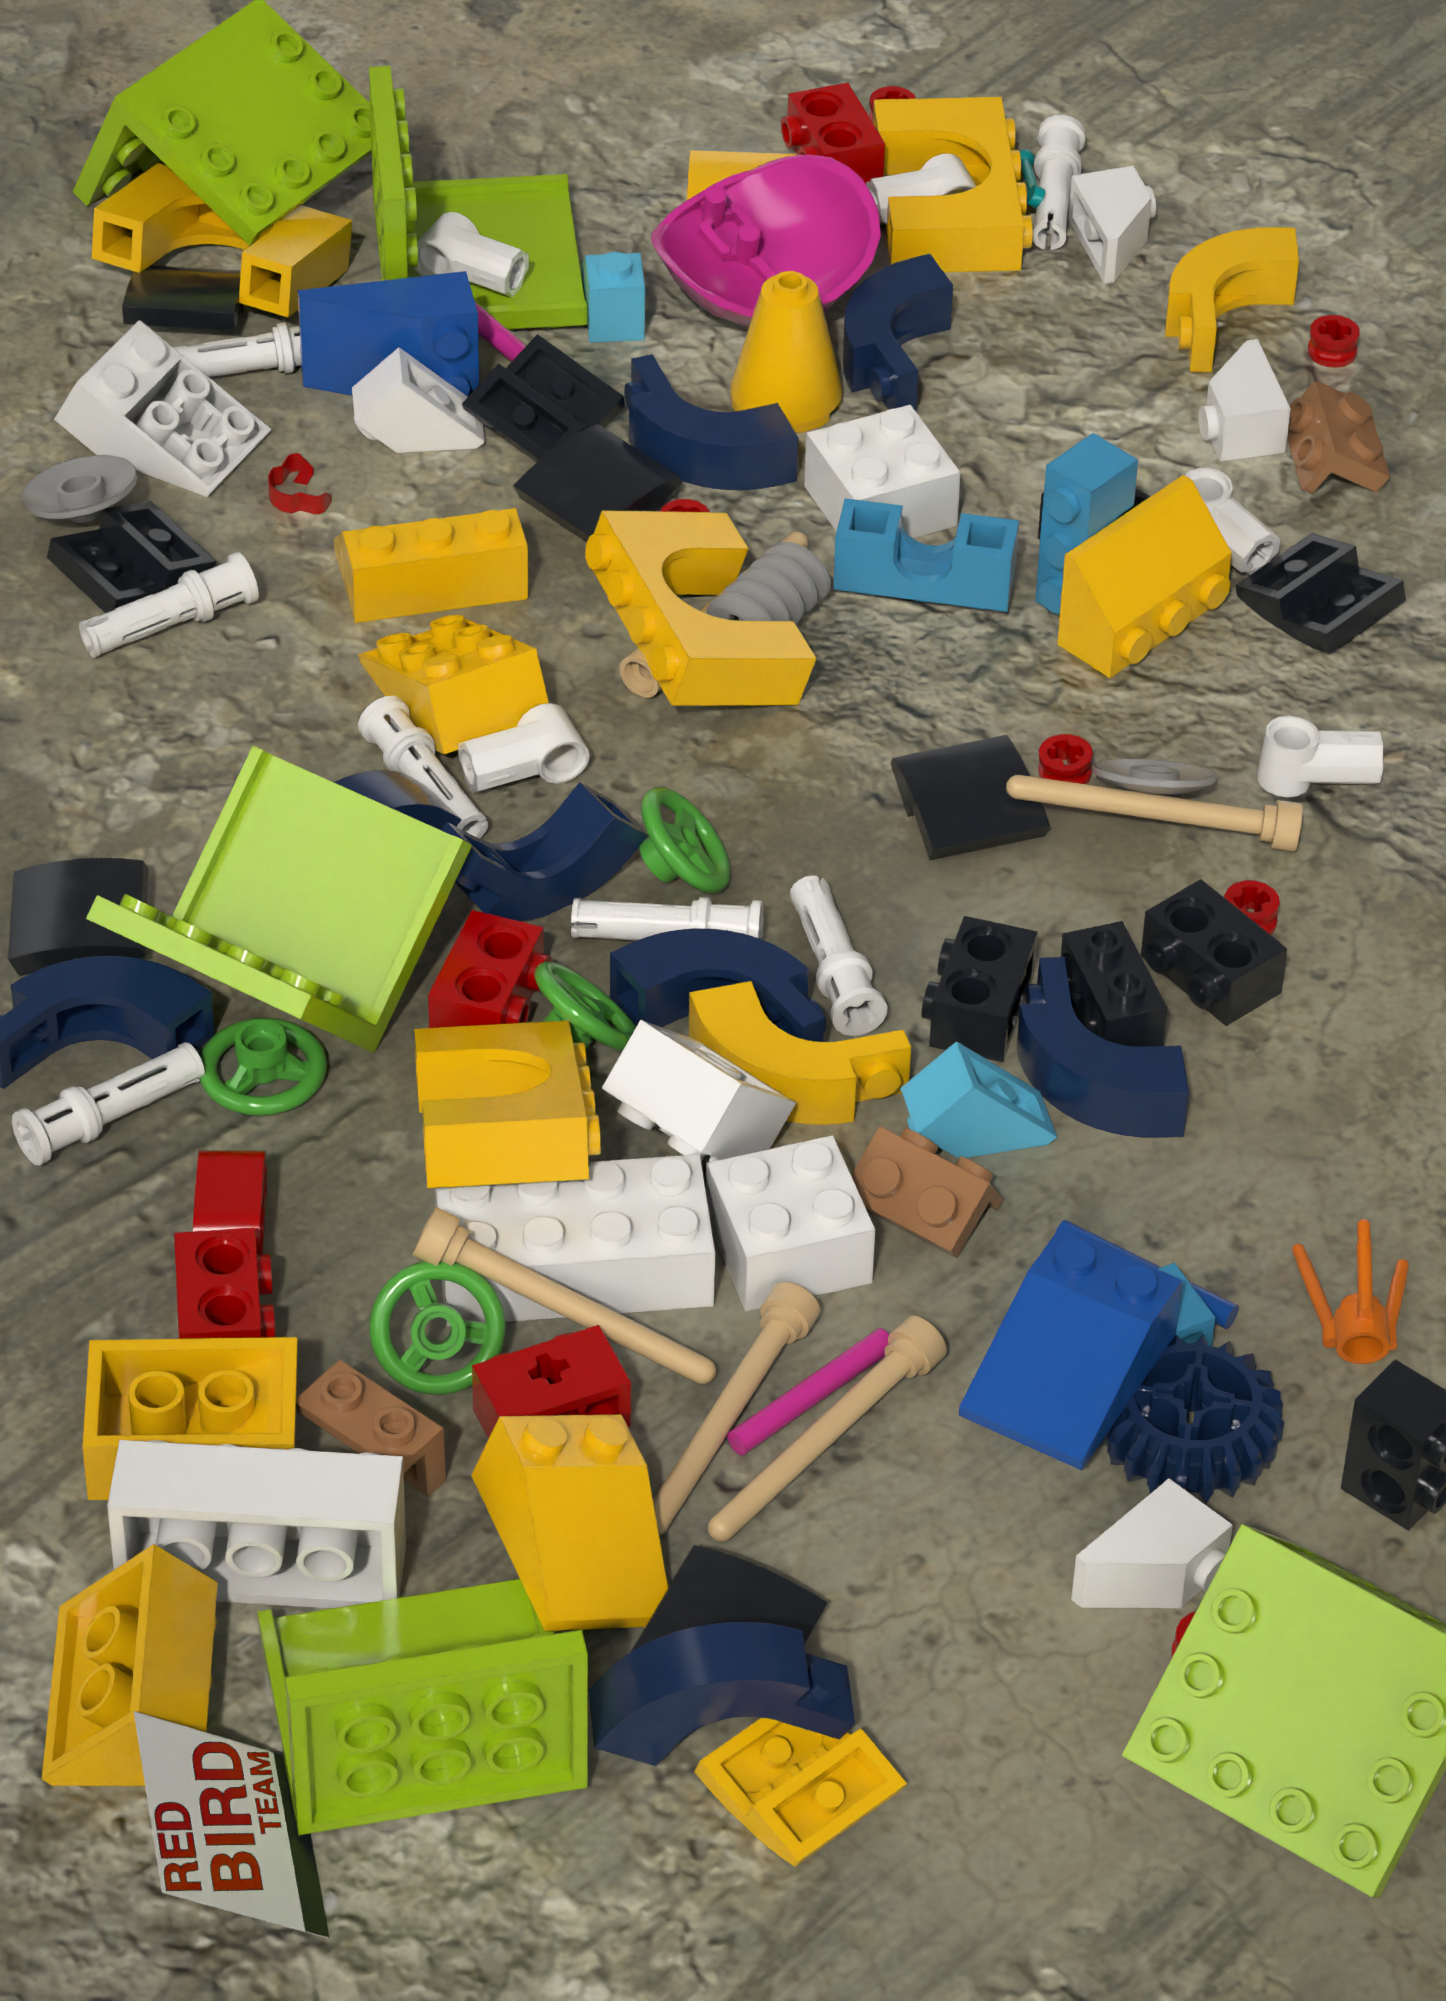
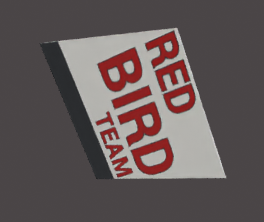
(227, 1826)

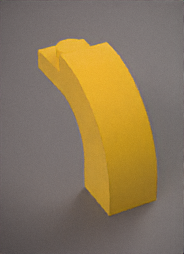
(1225, 274)
(818, 1076)

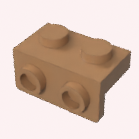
(1337, 436)
(923, 1192)
(377, 1423)

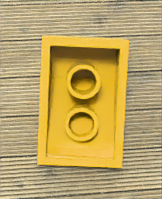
(186, 1395)
(575, 1518)

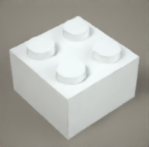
(884, 461)
(695, 1096)
(790, 1220)

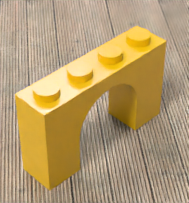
(164, 214)
(961, 230)
(693, 655)
(504, 1104)

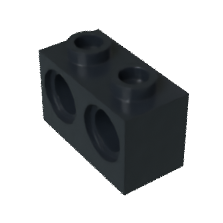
(1213, 952)
(1113, 986)
(980, 987)
(1398, 1446)

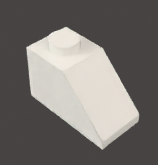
(1111, 217)
(1245, 407)
(413, 408)
(1153, 1554)

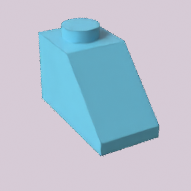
(614, 296)
(975, 1106)

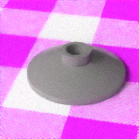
(79, 488)
(1154, 775)

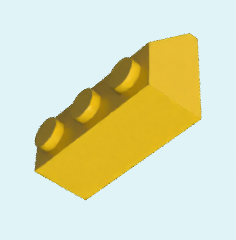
(433, 565)
(1142, 579)
(124, 1648)

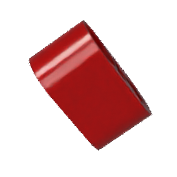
(231, 1191)

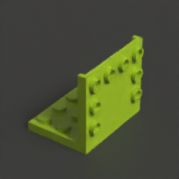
(240, 120)
(515, 210)
(305, 899)
(425, 1705)
(1304, 1709)

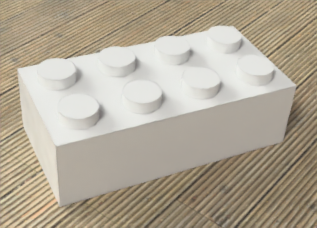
(622, 1238)
(265, 1519)

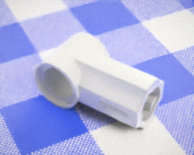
(939, 176)
(456, 246)
(1245, 535)
(540, 744)
(1301, 755)

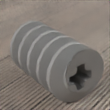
(775, 587)

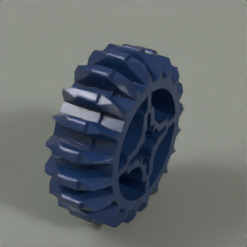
(1231, 1430)

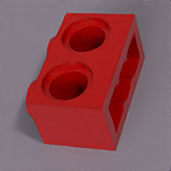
(834, 125)
(488, 973)
(221, 1285)

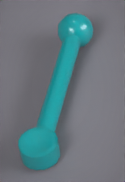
(1035, 193)

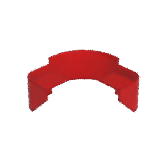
(299, 501)

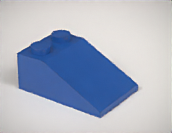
(360, 324)
(1073, 1348)

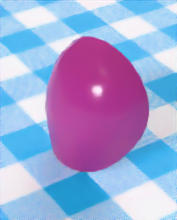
(769, 220)

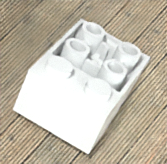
(160, 414)

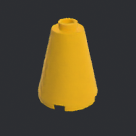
(788, 355)

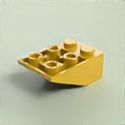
(458, 679)

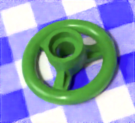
(676, 847)
(584, 1006)
(262, 1059)
(405, 1368)

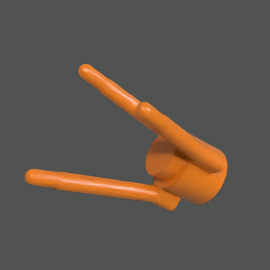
(1361, 1325)

